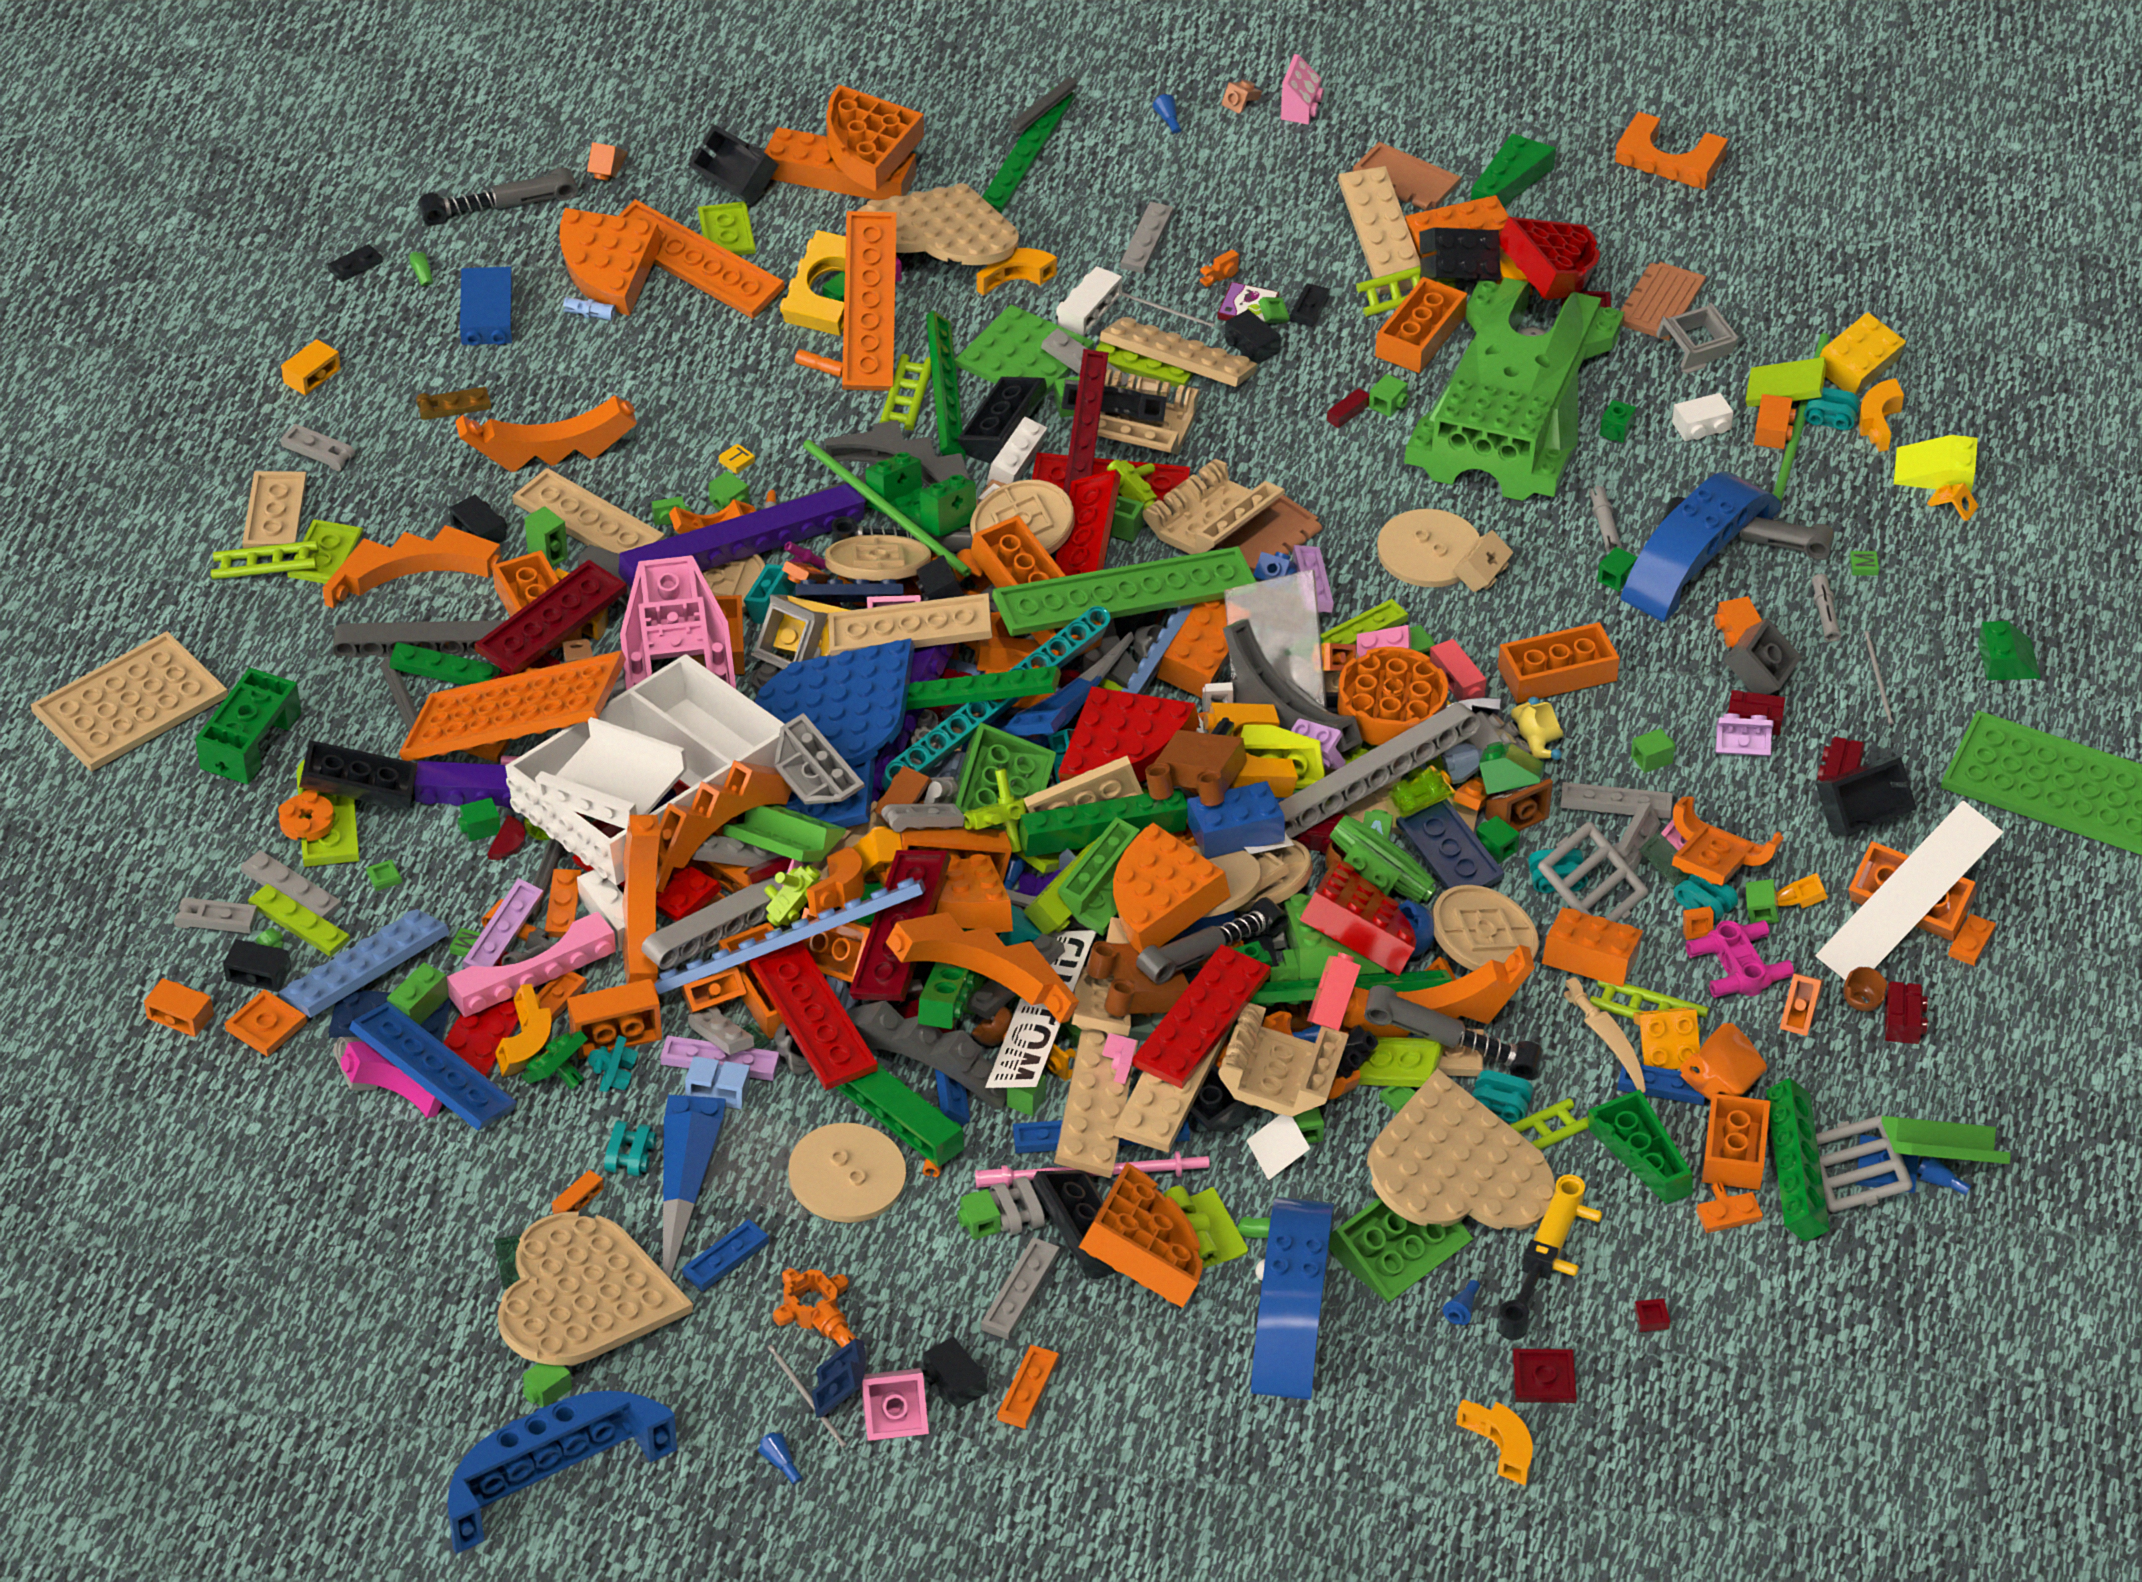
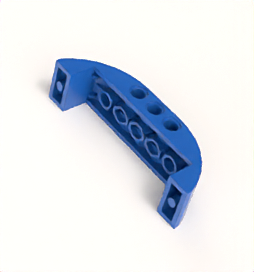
(1691, 539)
(1291, 1298)
(547, 1444)

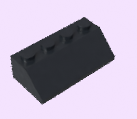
(1217, 1107)

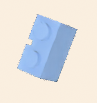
(713, 1080)

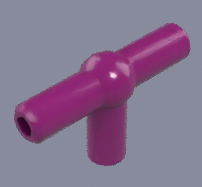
(804, 555)

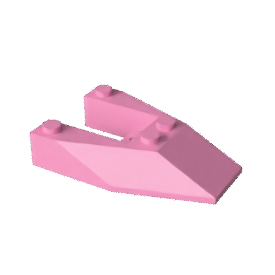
(673, 616)

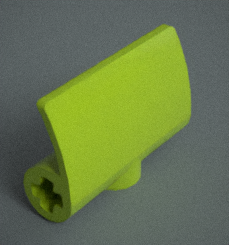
(1212, 1224)

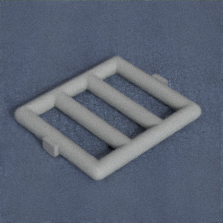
(1605, 850)
(1870, 1196)

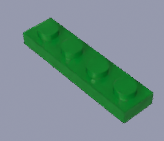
(441, 665)

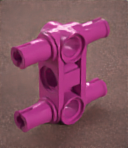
(1739, 958)

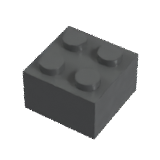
(1763, 658)

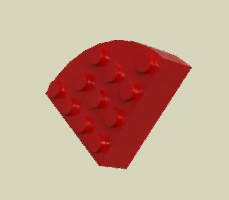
(1551, 254)
(1124, 725)
(1361, 918)

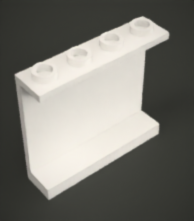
(614, 774)

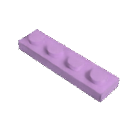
(1311, 558)
(504, 925)
(680, 1052)

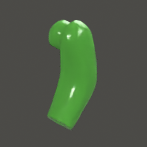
(420, 265)
(1254, 1228)

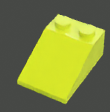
(1937, 462)
(1276, 742)

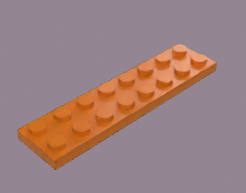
(708, 264)
(869, 301)

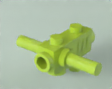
(1132, 484)
(1005, 811)
(793, 895)

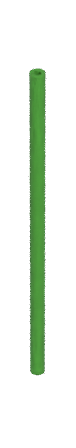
(1796, 433)
(886, 507)

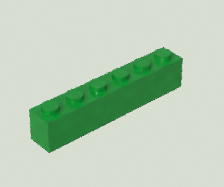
(1083, 823)
(906, 1115)

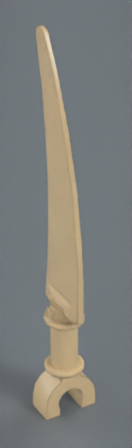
(1608, 1030)

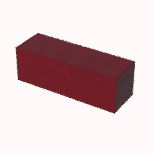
(1348, 408)

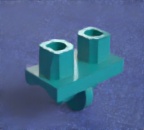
(620, 1055)

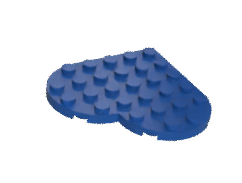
(848, 697)

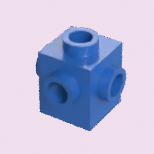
(1273, 566)

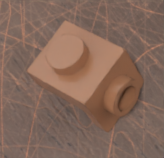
(1238, 94)

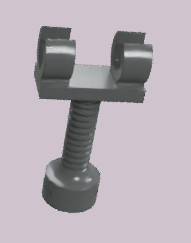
(535, 944)

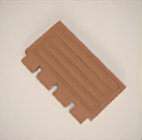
(1411, 176)
(1660, 293)
(1273, 531)

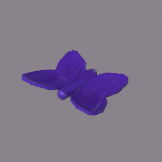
(1033, 887)

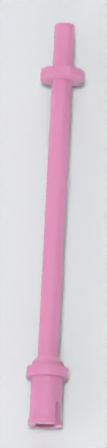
(990, 1177)

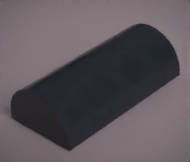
(1000, 416)
(358, 775)
(1073, 1206)

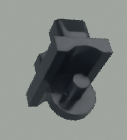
(1356, 1050)

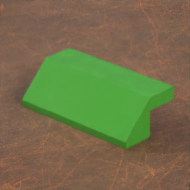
(786, 832)
(1090, 884)
(1943, 1139)

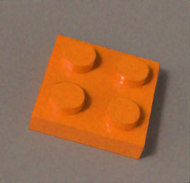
(265, 1022)

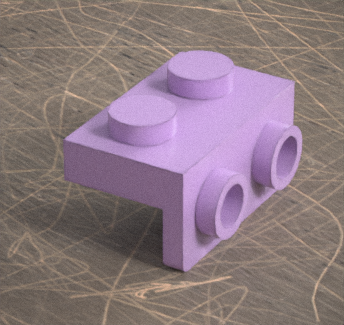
(1743, 736)
(1329, 738)

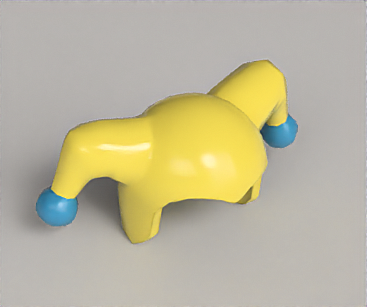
(1538, 727)

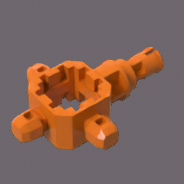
(825, 1315)

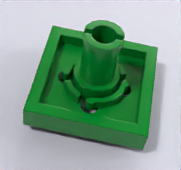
(556, 1060)

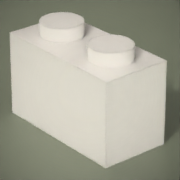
(1702, 417)

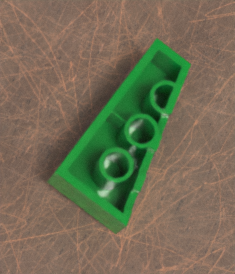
(1514, 169)
(1642, 1144)

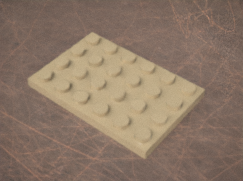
(129, 701)

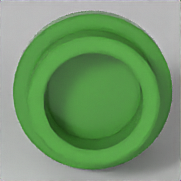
(271, 938)

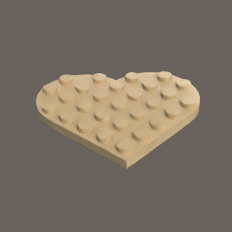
(950, 225)
(1458, 1159)
(583, 1291)

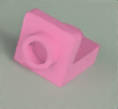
(1122, 1052)

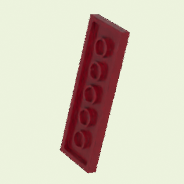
(550, 617)
(880, 971)

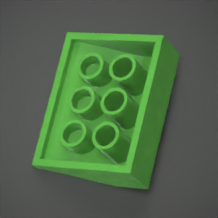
(991, 749)
(1313, 946)
(1392, 1251)

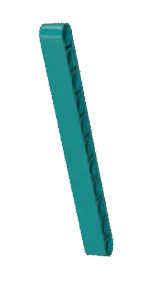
(991, 709)

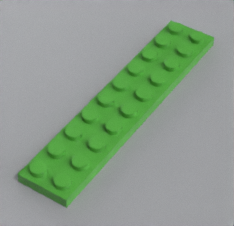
(1122, 590)

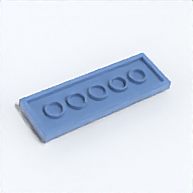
(363, 962)

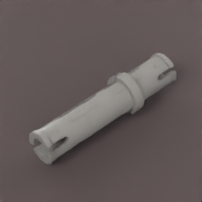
(1603, 512)
(1824, 600)

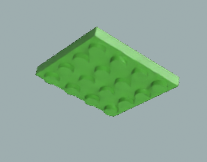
(1014, 349)

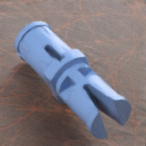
(589, 308)

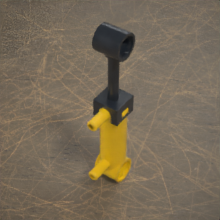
(1542, 1252)

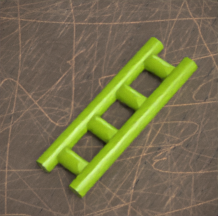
(1391, 280)
(900, 382)
(253, 553)
(1638, 995)
(1547, 1136)

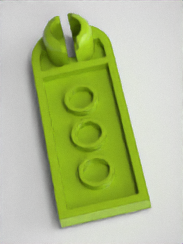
(341, 842)

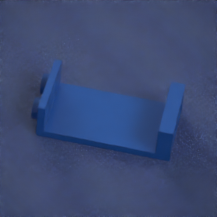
(486, 305)

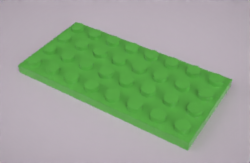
(2049, 780)

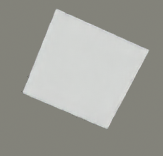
(1278, 1145)

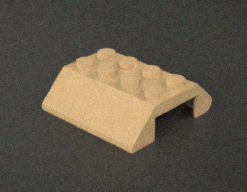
(1156, 435)
(1207, 515)
(1280, 1069)

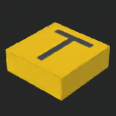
(736, 458)

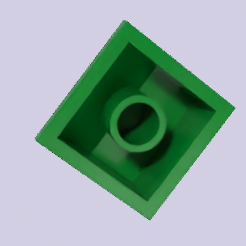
(2006, 652)
(1509, 767)

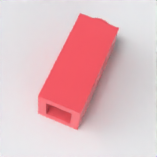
(1462, 675)
(1334, 991)

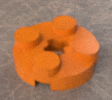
(306, 804)

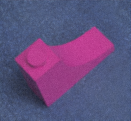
(368, 1066)

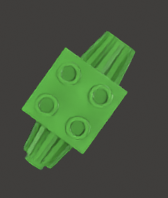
(1382, 861)

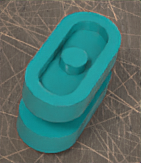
(1833, 409)
(1562, 868)
(1699, 893)
(1503, 1094)
(638, 1159)

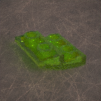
(1419, 793)

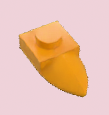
(1802, 892)

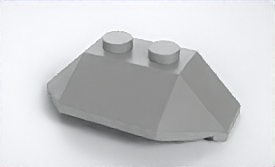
(813, 765)

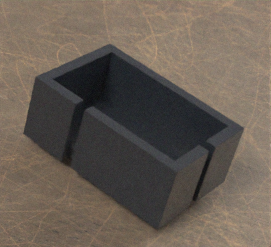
(736, 166)
(1460, 255)
(1865, 796)

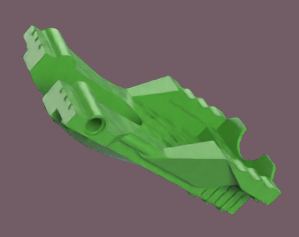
(1513, 393)

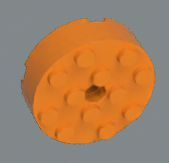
(1390, 692)

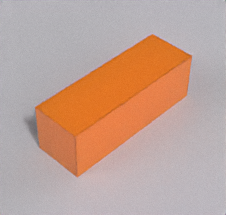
(578, 1193)

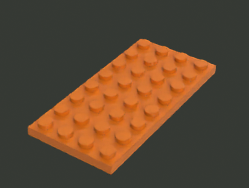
(513, 706)

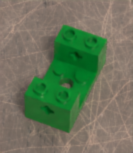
(933, 509)
(232, 734)

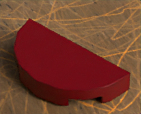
(508, 840)
(768, 869)

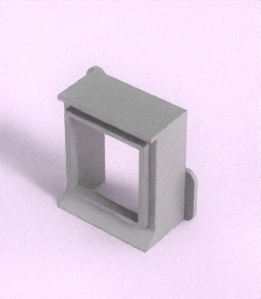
(1697, 356)
(810, 637)

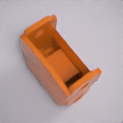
(1726, 1064)

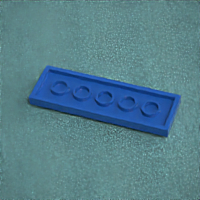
(433, 1065)

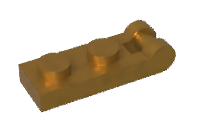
(453, 403)

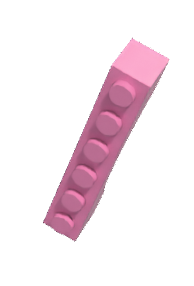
(486, 986)

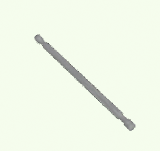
(1167, 309)
(1878, 677)
(805, 1394)

